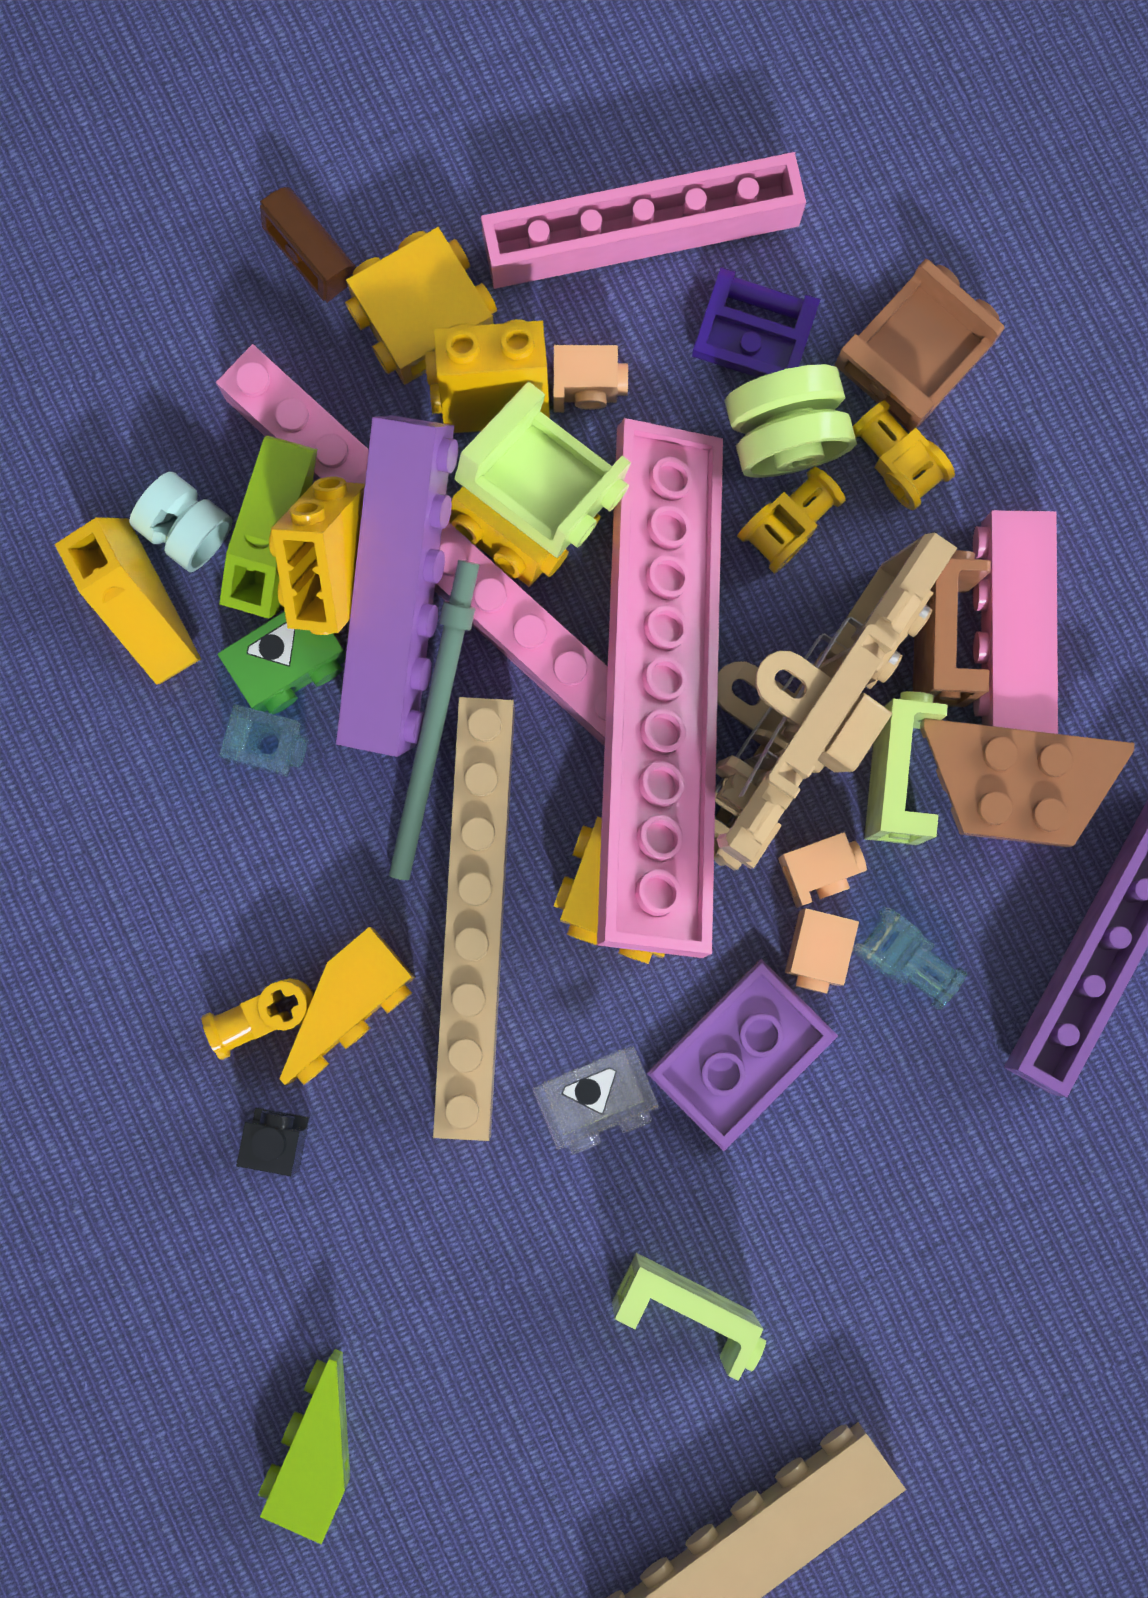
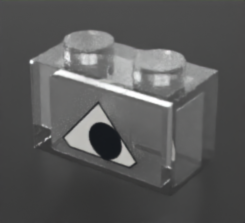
(596, 1099)

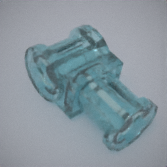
(907, 956)

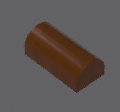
(306, 243)

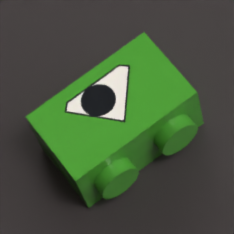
(280, 661)

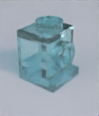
(245, 733)

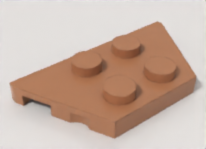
(1022, 780)

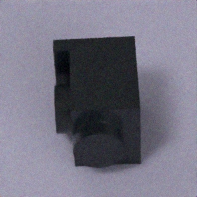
(273, 1142)

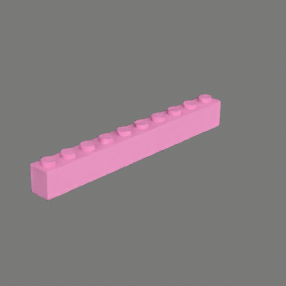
(502, 608)

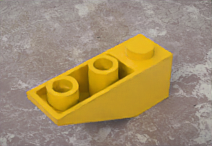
(128, 595)
(349, 992)

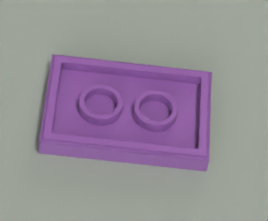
(742, 1054)

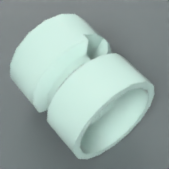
(174, 516)

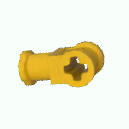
(903, 456)
(786, 524)
(256, 1017)

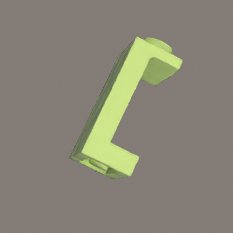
(540, 474)
(890, 769)
(651, 1280)

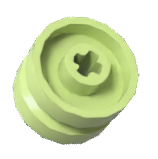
(790, 421)

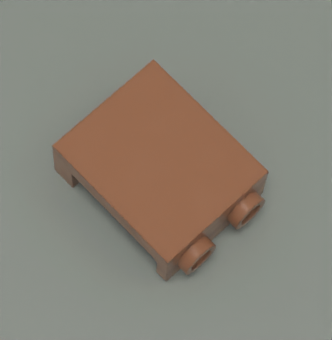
(920, 344)
(937, 640)

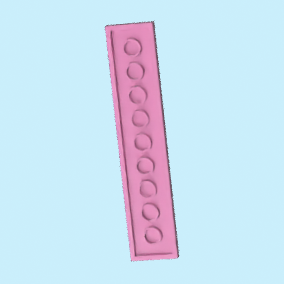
(662, 695)

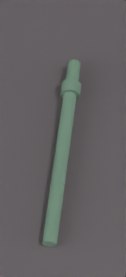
(456, 618)

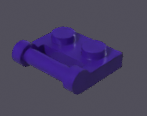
(748, 341)

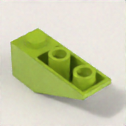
(250, 571)
(317, 1466)

